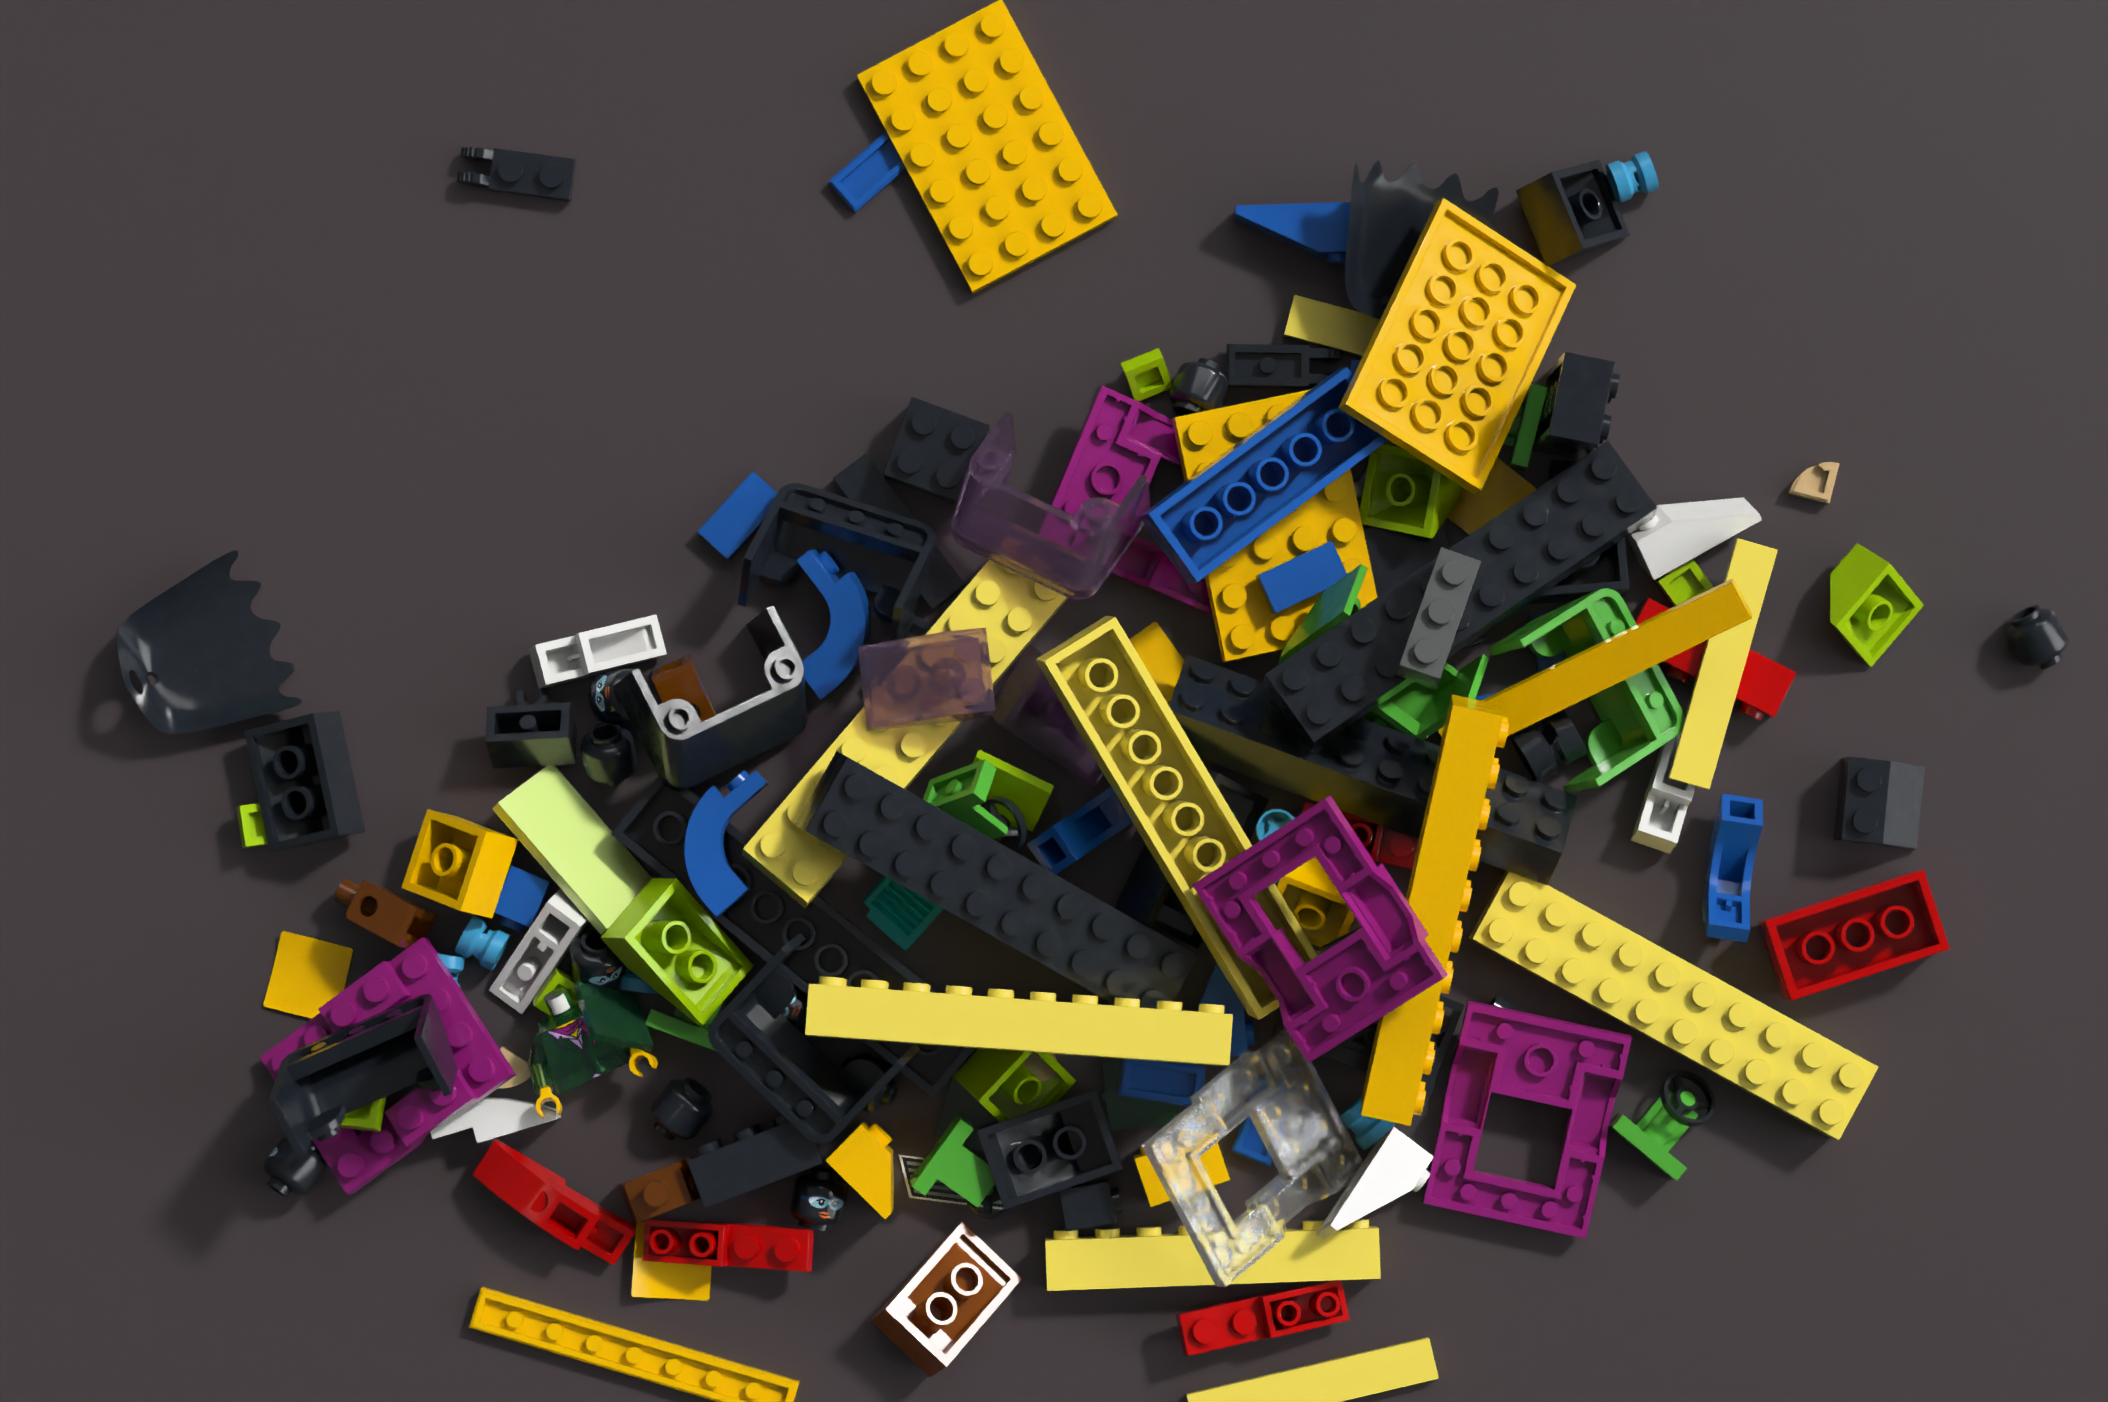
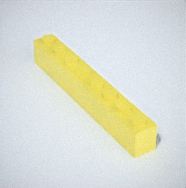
(1173, 1260)

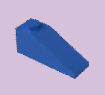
(1311, 227)

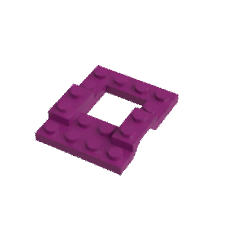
(1110, 454)
(1356, 977)
(1536, 1062)
(481, 1066)

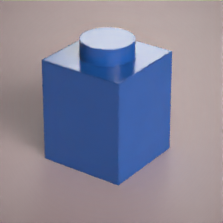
(522, 898)

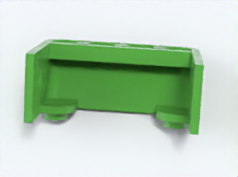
(1416, 708)
(1634, 713)

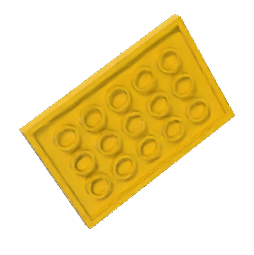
(987, 146)
(1457, 346)
(1333, 514)

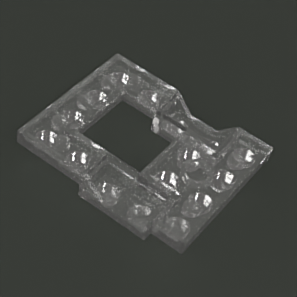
(1298, 1131)

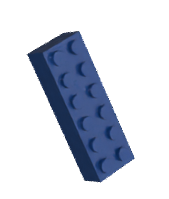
(1260, 480)

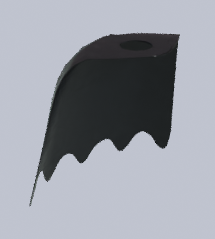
(1387, 225)
(210, 630)

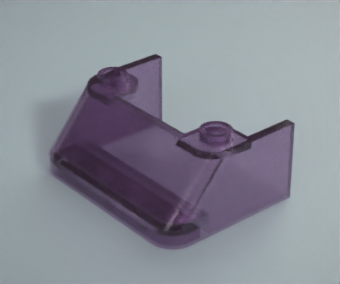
(1034, 537)

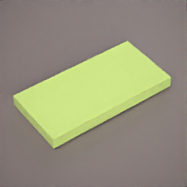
(573, 846)

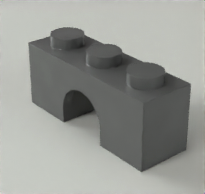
(1438, 618)

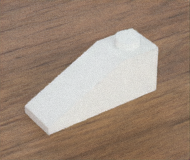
(1687, 530)
(539, 952)
(1387, 1173)

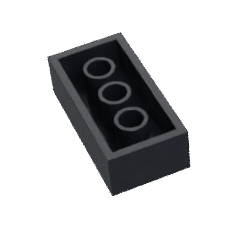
(1575, 406)

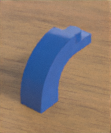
(849, 624)
(1080, 832)
(704, 842)
(1731, 867)

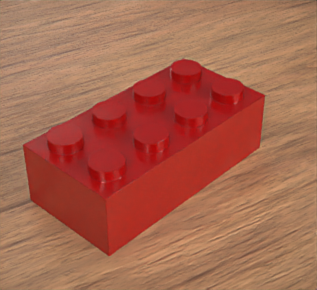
(1854, 935)

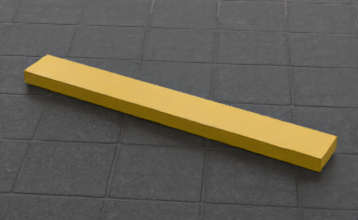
(1622, 656)
(626, 1351)

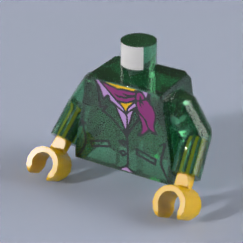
(565, 1054)

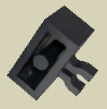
(531, 733)

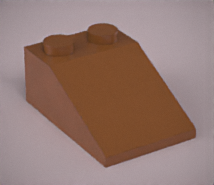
(946, 1300)

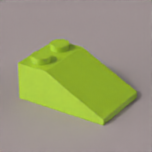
(677, 949)

